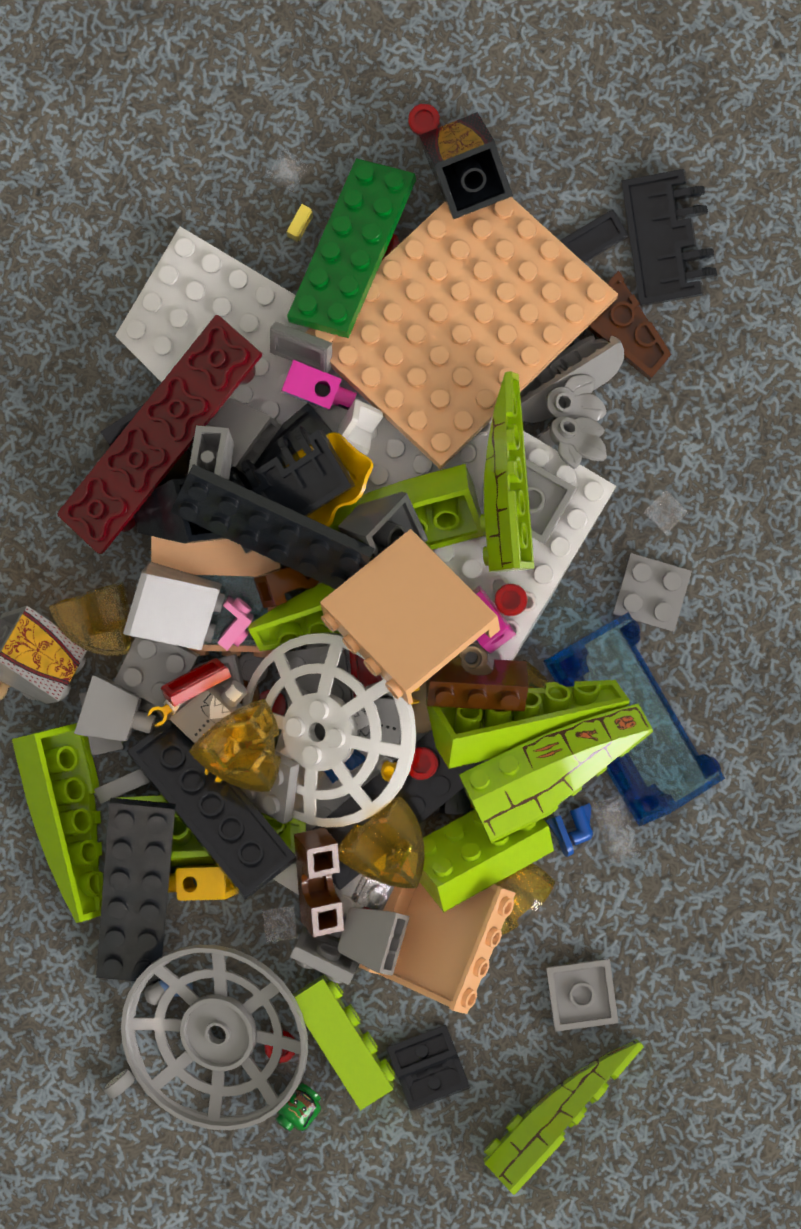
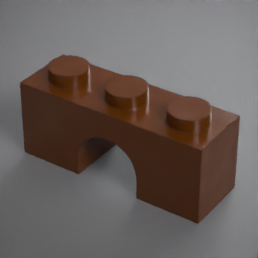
(500, 690)
(316, 862)

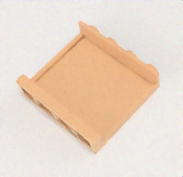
(407, 615)
(447, 950)

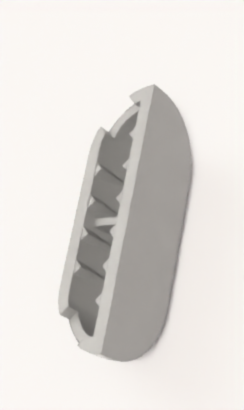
(587, 357)

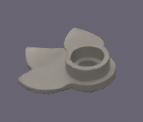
(578, 399)
(578, 439)

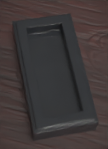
(596, 236)

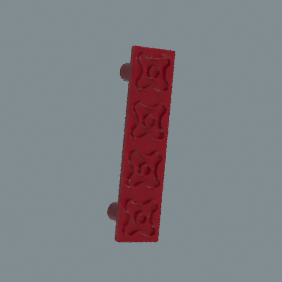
(159, 434)

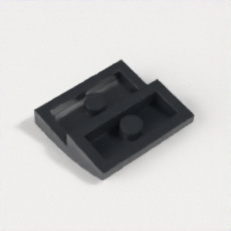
(428, 1067)

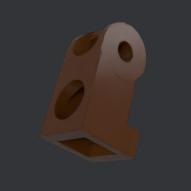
(275, 583)

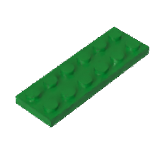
(351, 248)

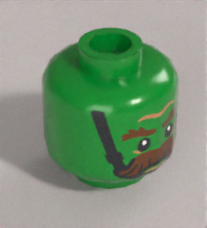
(300, 1109)

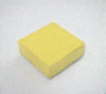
(300, 223)

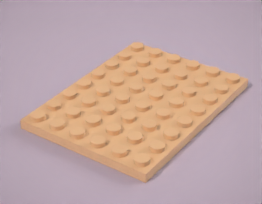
(457, 314)

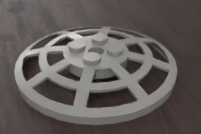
(204, 1047)

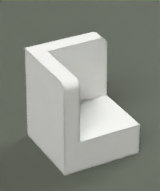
(359, 425)

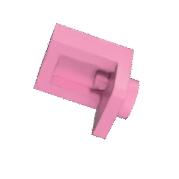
(236, 631)

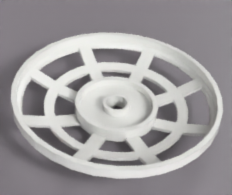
(339, 728)

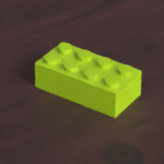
(465, 862)
(343, 1042)

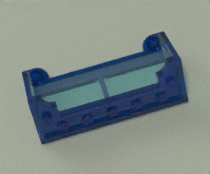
(663, 767)

